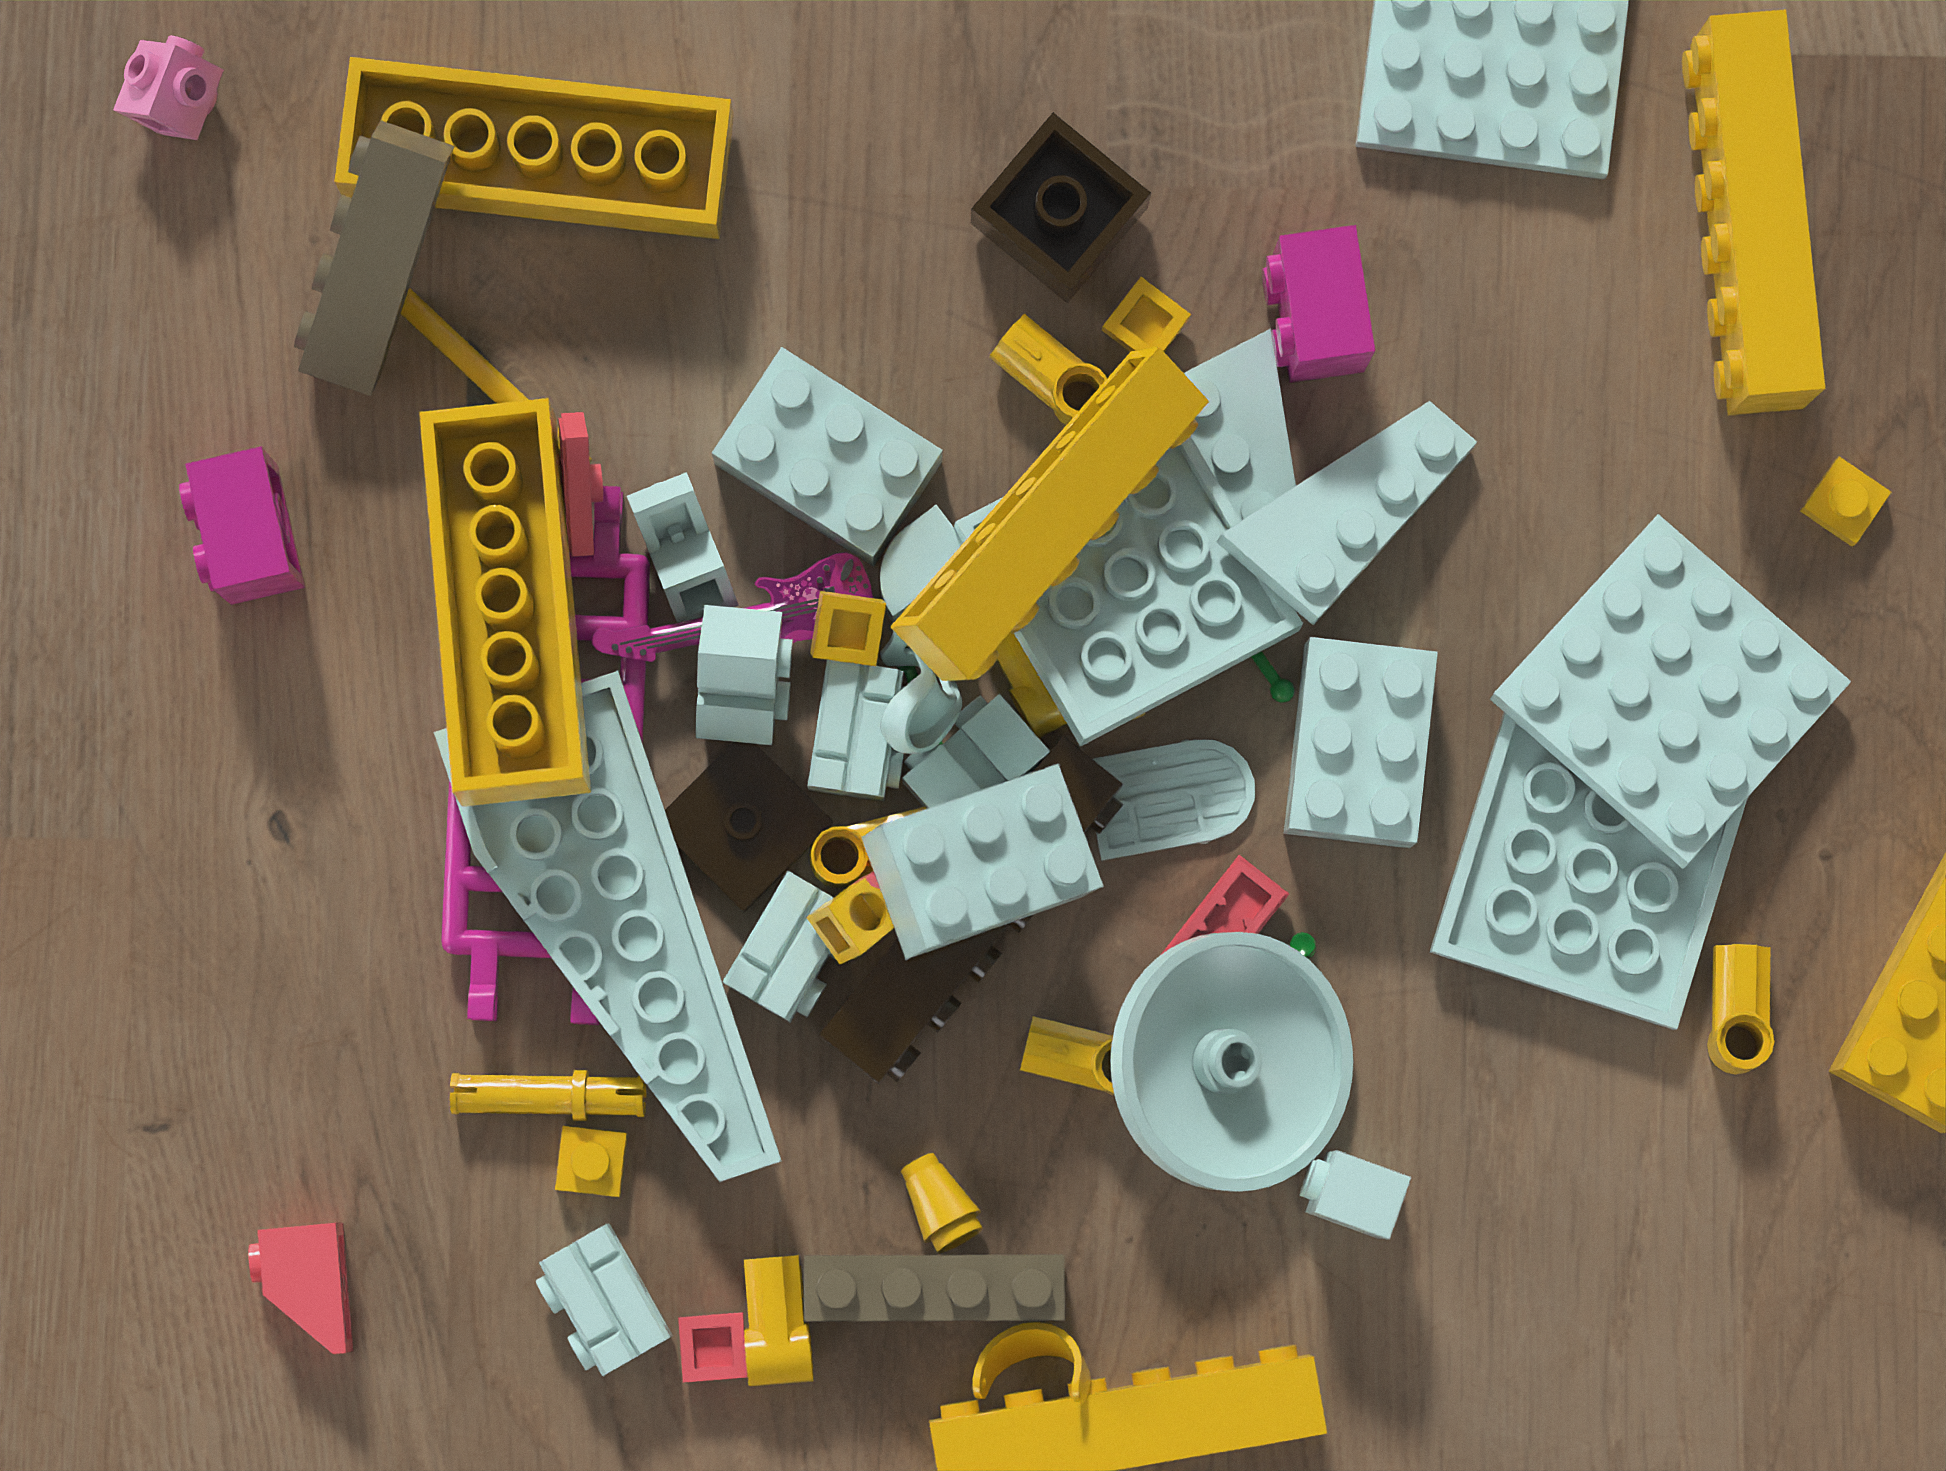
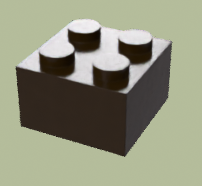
(1060, 207)

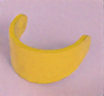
(1026, 1342)

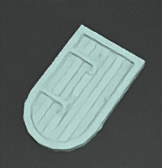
(1176, 797)

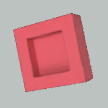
(712, 1347)

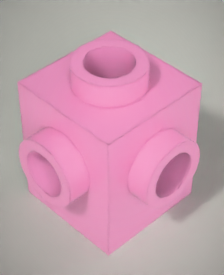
(169, 87)

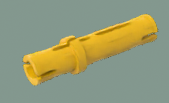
(548, 1095)

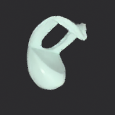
(922, 710)

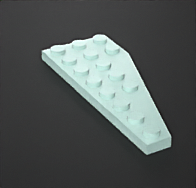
(622, 925)

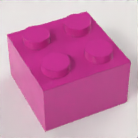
(1320, 304)
(242, 526)

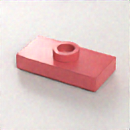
(580, 482)
(1237, 903)

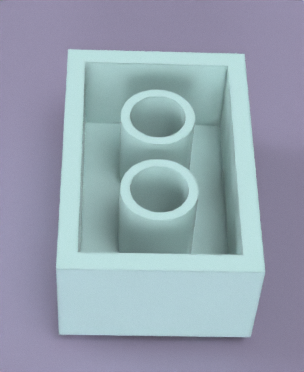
(827, 456)
(1360, 742)
(981, 861)

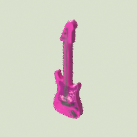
(793, 596)

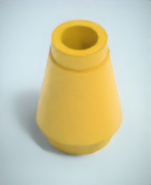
(940, 1204)

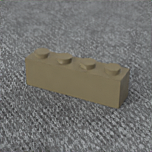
(374, 256)
(934, 1287)

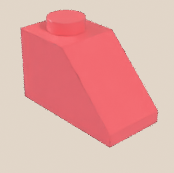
(307, 1279)

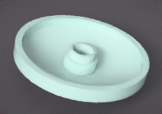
(1232, 1061)

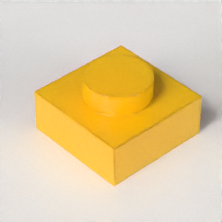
(1146, 319)
(1845, 501)
(848, 628)
(591, 1161)

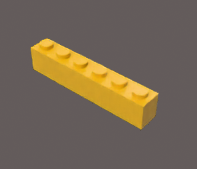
(1051, 516)
(1139, 1422)

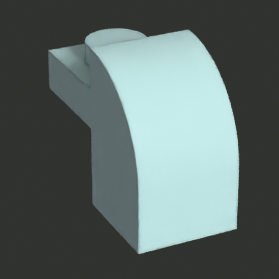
(682, 547)
(915, 559)

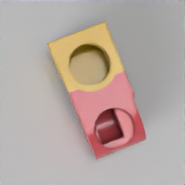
(853, 919)

